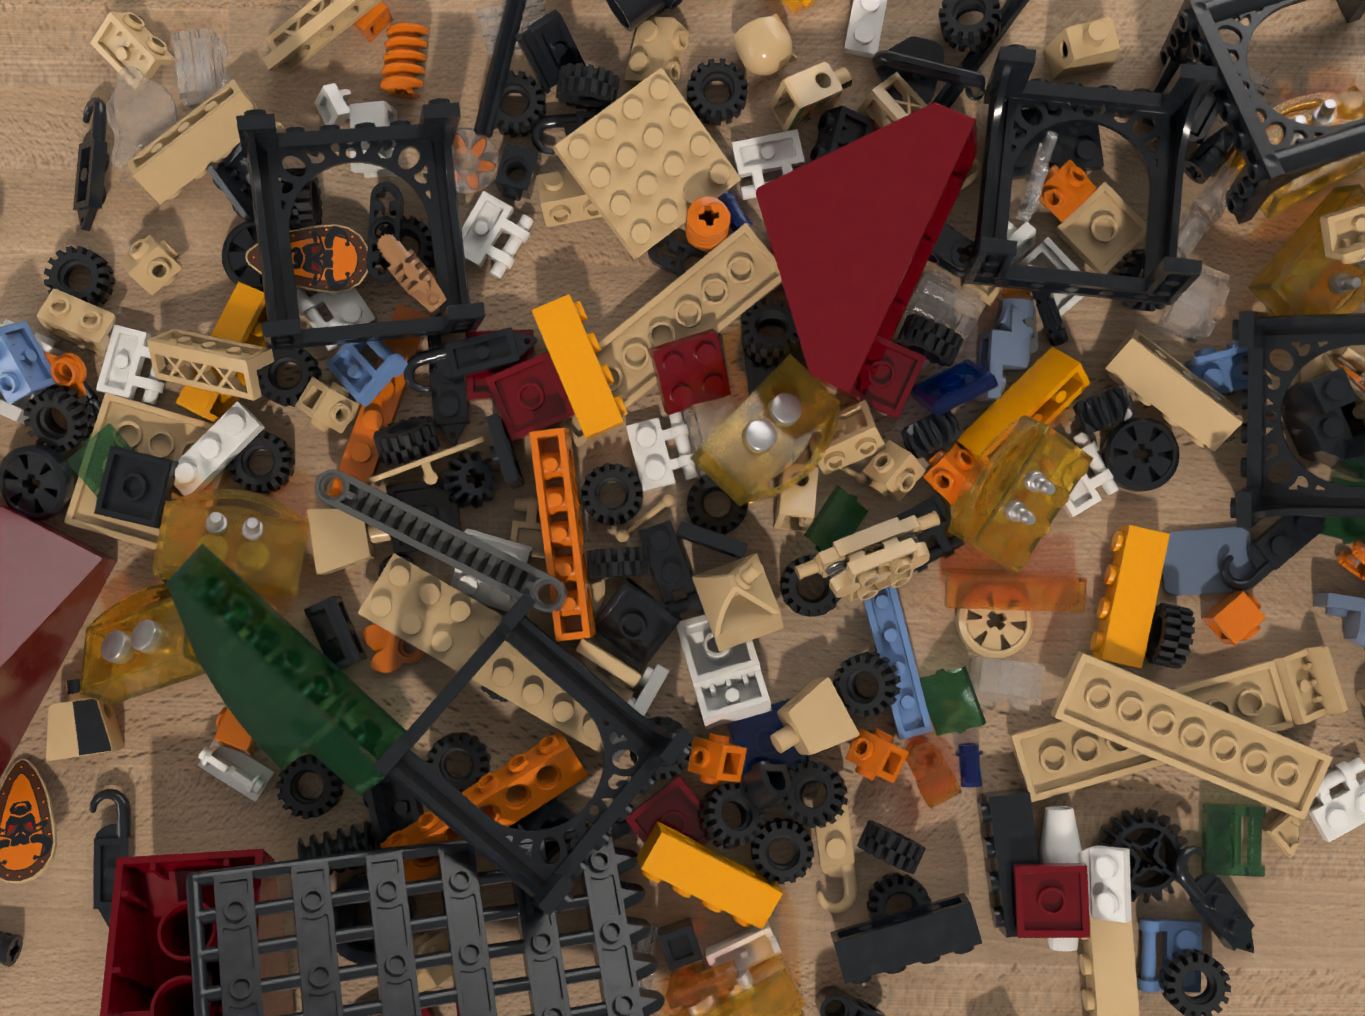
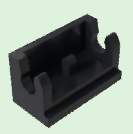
(335, 632)

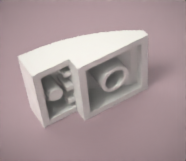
(726, 681)

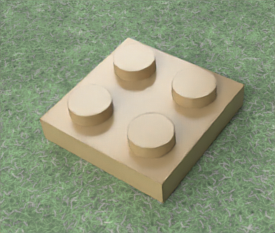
(1102, 229)

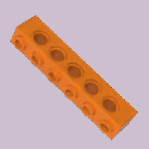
(562, 531)
(503, 806)

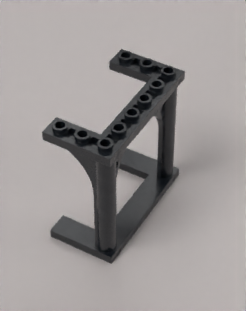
(1172, 116)
(432, 140)
(1267, 165)
(1261, 496)
(651, 743)

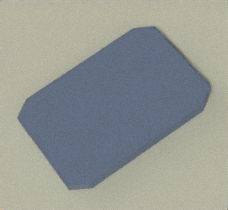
(1196, 558)

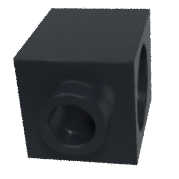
(517, 158)

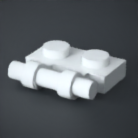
(766, 155)
(483, 229)
(346, 308)
(124, 365)
(651, 453)
(1084, 493)
(1345, 809)

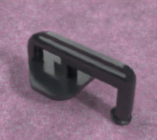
(922, 66)

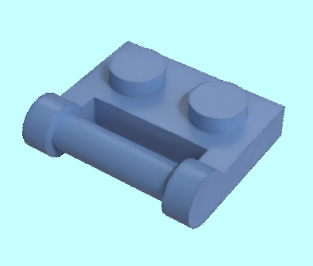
(360, 375)
(1177, 935)

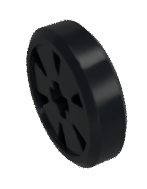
(234, 253)
(1149, 436)
(47, 467)

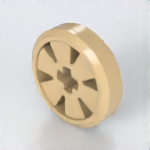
(991, 641)

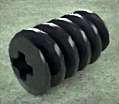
(342, 844)

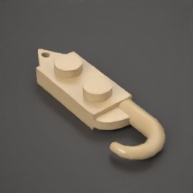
(836, 855)

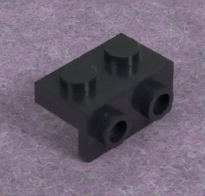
(234, 180)
(390, 809)

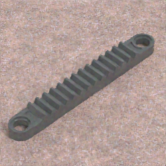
(440, 540)

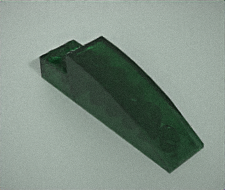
(276, 678)

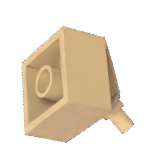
(738, 602)

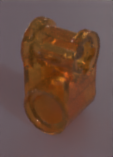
(934, 776)

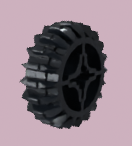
(1150, 844)

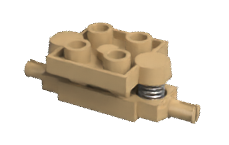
(873, 558)

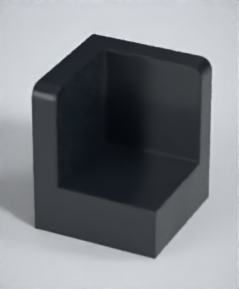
(679, 943)

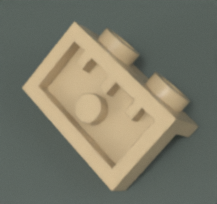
(128, 43)
(76, 321)
(853, 439)
(607, 664)

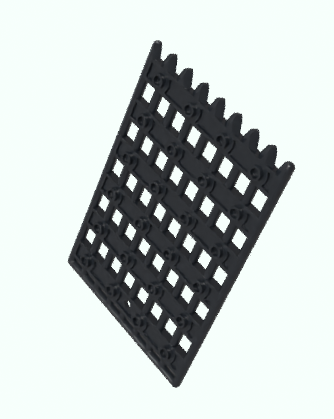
(392, 928)

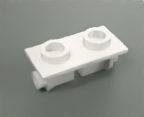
(235, 769)

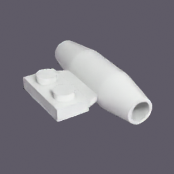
(1106, 867)

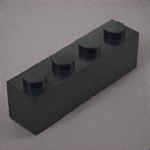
(1008, 842)
(906, 938)

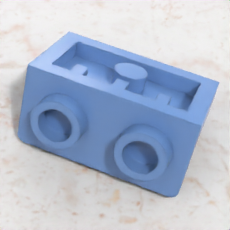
(22, 363)
(1220, 369)

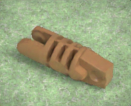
(411, 273)

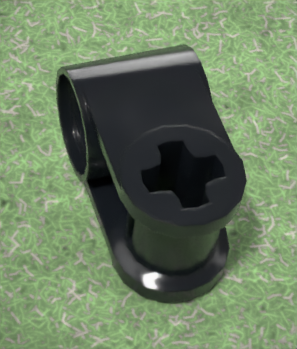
(949, 250)
(849, 1005)

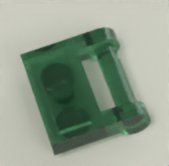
(1223, 839)

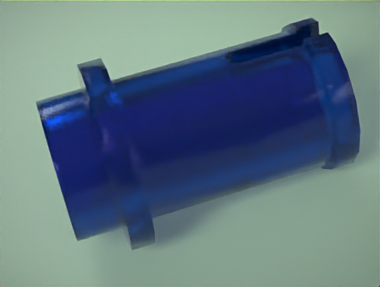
(738, 216)
(969, 762)

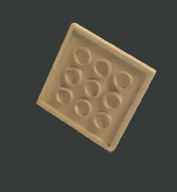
(646, 162)
(147, 432)

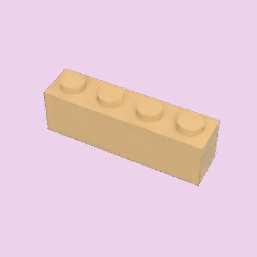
(191, 144)
(1174, 391)
(1109, 970)

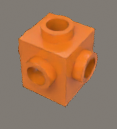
(1066, 190)
(949, 471)
(876, 755)
(710, 756)

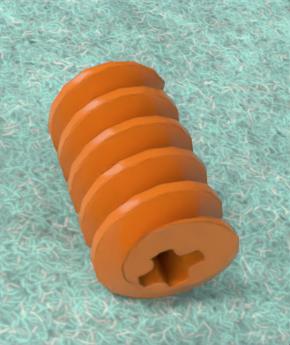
(402, 58)
(707, 212)

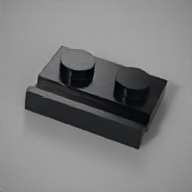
(548, 47)

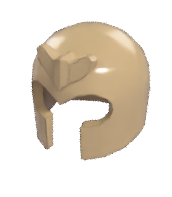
(764, 46)

